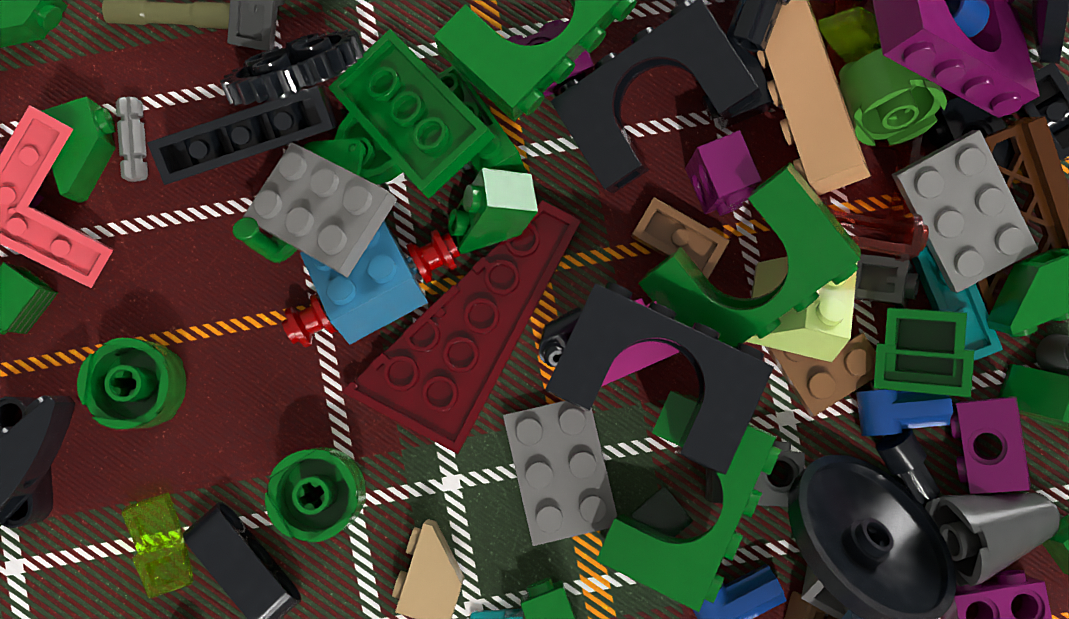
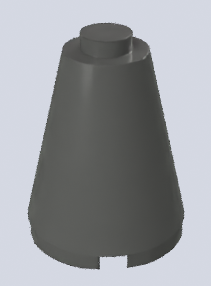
(992, 530)

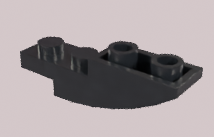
(30, 449)

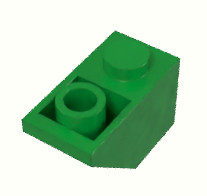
(493, 209)
(1033, 294)

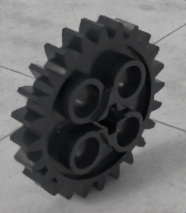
(287, 69)

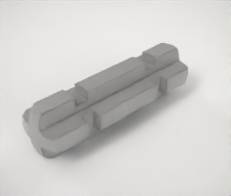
(131, 139)

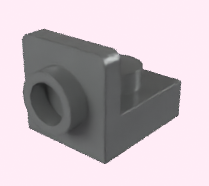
(253, 23)
(886, 281)

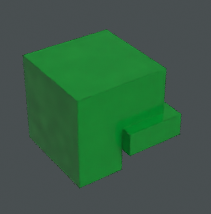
(925, 353)

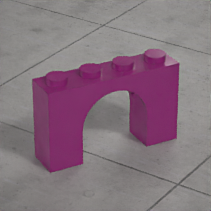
(985, 69)

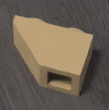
(433, 578)

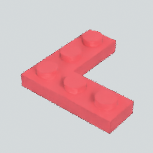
(27, 230)

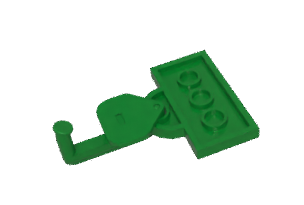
(395, 124)

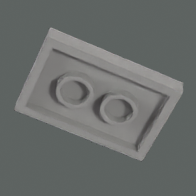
(320, 208)
(967, 211)
(560, 471)

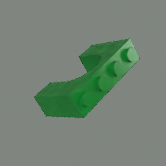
(519, 74)
(816, 254)
(688, 566)

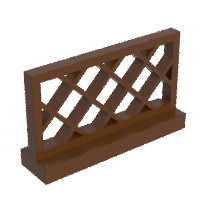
(1045, 184)

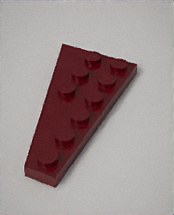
(458, 348)

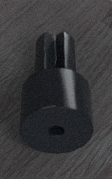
(905, 458)

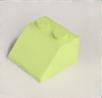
(817, 330)

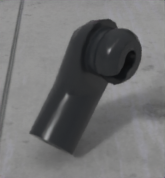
(556, 335)

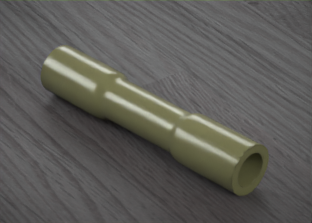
(144, 12)

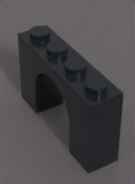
(684, 41)
(726, 376)

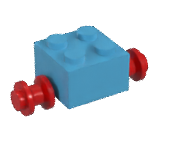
(374, 293)

